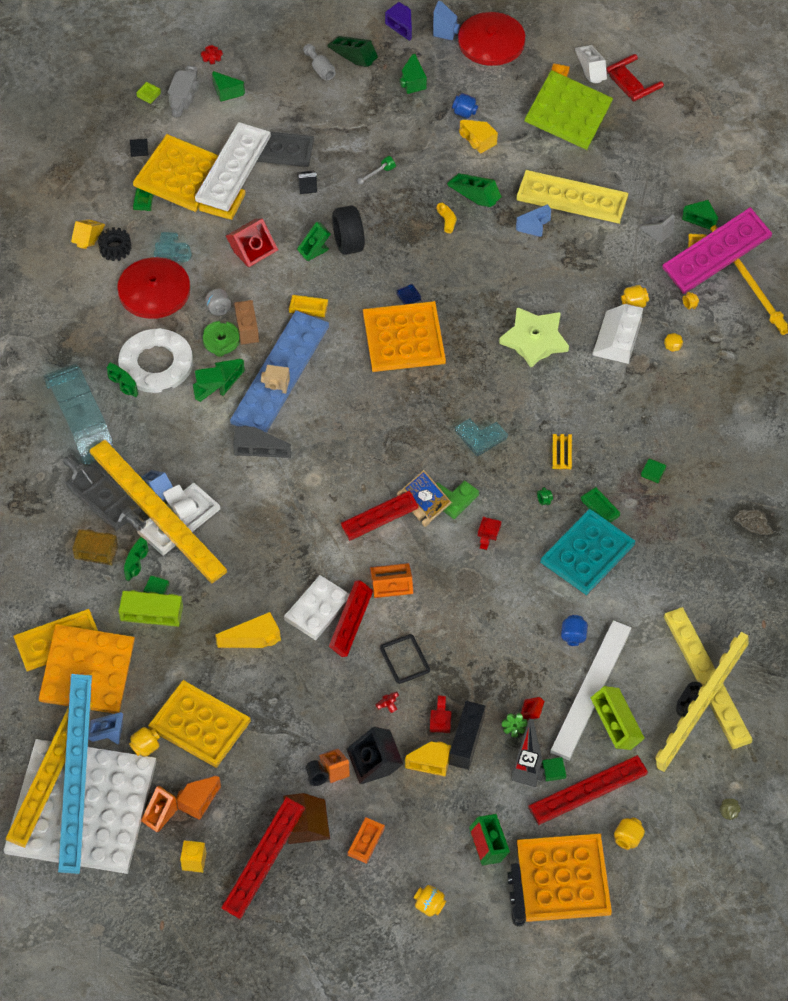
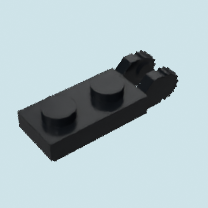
(516, 895)

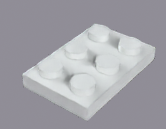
(317, 607)

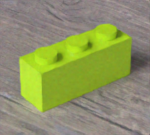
(151, 608)
(617, 718)

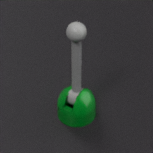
(386, 164)

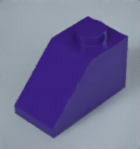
(399, 19)

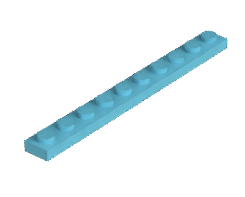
(75, 774)

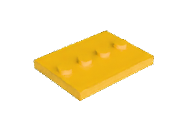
(199, 723)

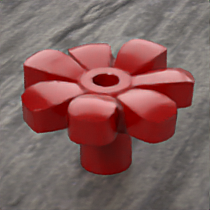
(211, 54)
(388, 701)

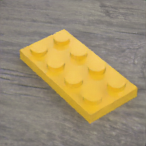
(36, 642)

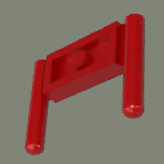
(628, 81)

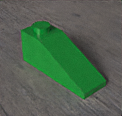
(477, 189)

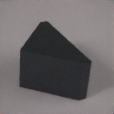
(307, 182)

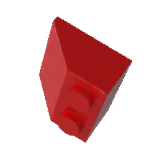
(252, 242)

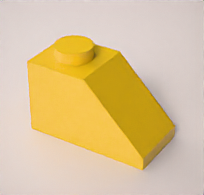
(86, 232)
(430, 758)

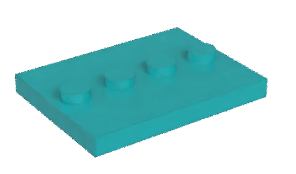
(587, 551)

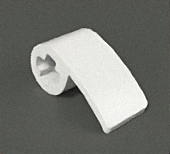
(179, 503)

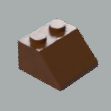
(313, 821)

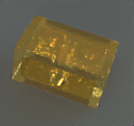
(95, 547)

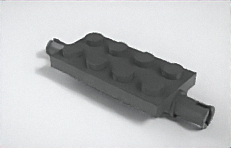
(103, 494)

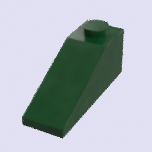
(356, 50)

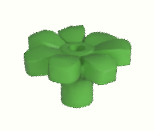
(514, 724)

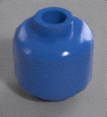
(464, 105)
(574, 630)

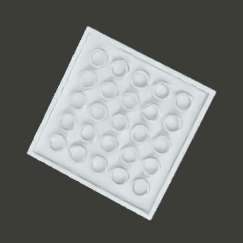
(113, 809)

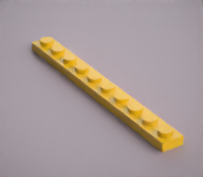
(158, 511)

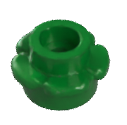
(544, 496)

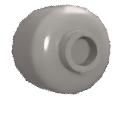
(218, 302)

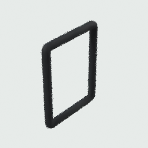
(419, 652)

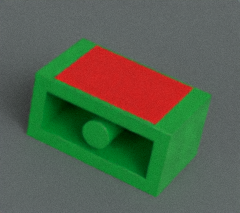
(489, 839)

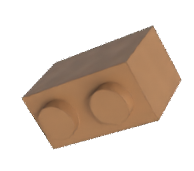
(246, 322)

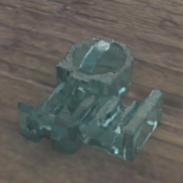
(169, 248)

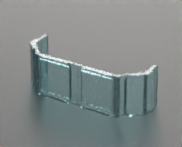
(78, 409)

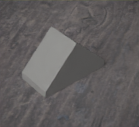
(659, 226)

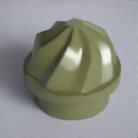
(730, 809)

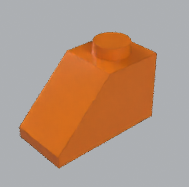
(198, 796)

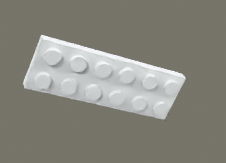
(232, 166)

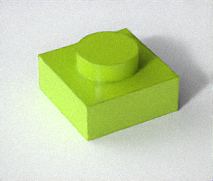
(148, 92)

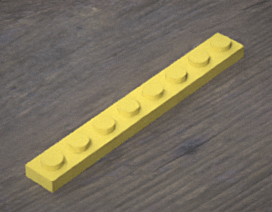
(701, 667)
(697, 708)

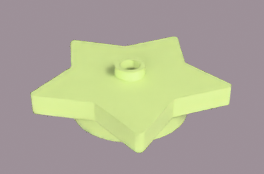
(535, 336)

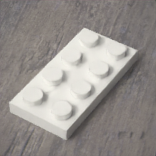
(205, 509)

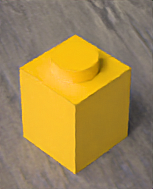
(193, 856)

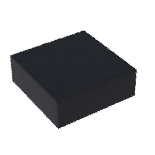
(139, 147)

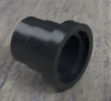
(316, 773)

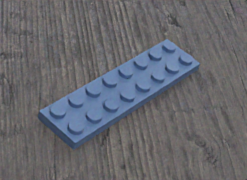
(293, 351)

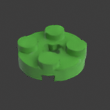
(224, 346)

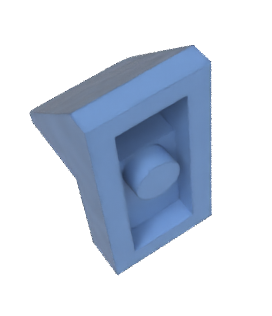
(533, 221)
(106, 727)

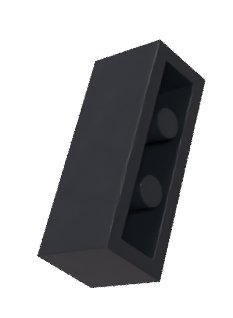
(467, 735)

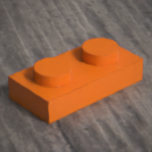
(366, 840)

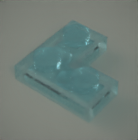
(479, 440)

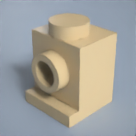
(276, 378)

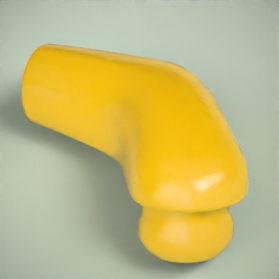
(448, 215)

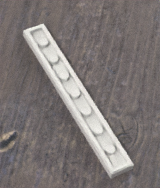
(594, 681)

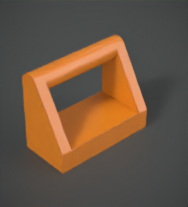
(391, 584)

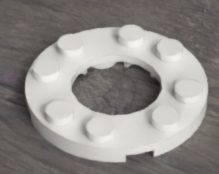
(148, 339)

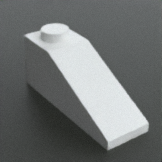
(592, 63)

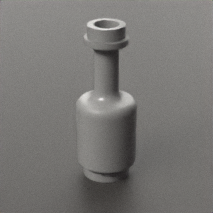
(320, 63)

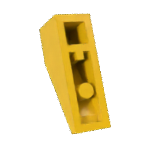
(251, 634)

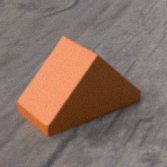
(335, 764)
(160, 809)

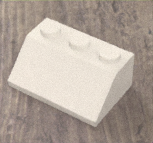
(619, 333)

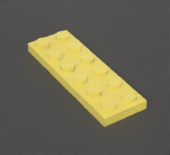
(572, 196)

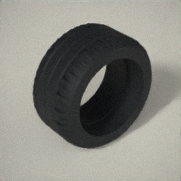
(348, 230)

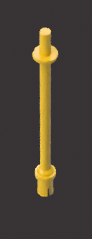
(776, 317)

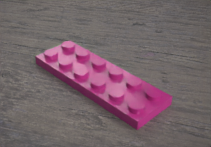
(717, 250)

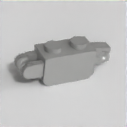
(182, 90)

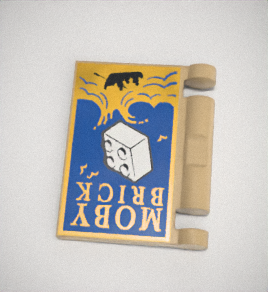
(428, 497)

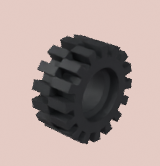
(114, 236)

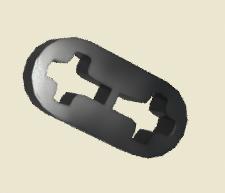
(686, 697)

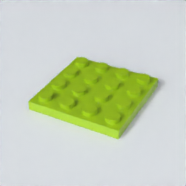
(568, 109)

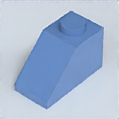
(444, 22)
(157, 482)

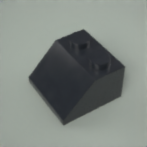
(374, 755)

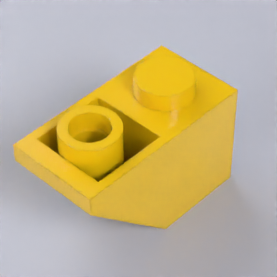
(478, 134)

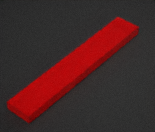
(588, 790)
(263, 858)

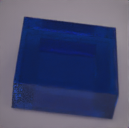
(408, 294)

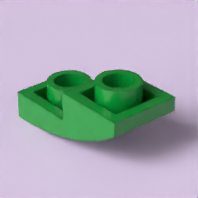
(126, 382)
(133, 565)

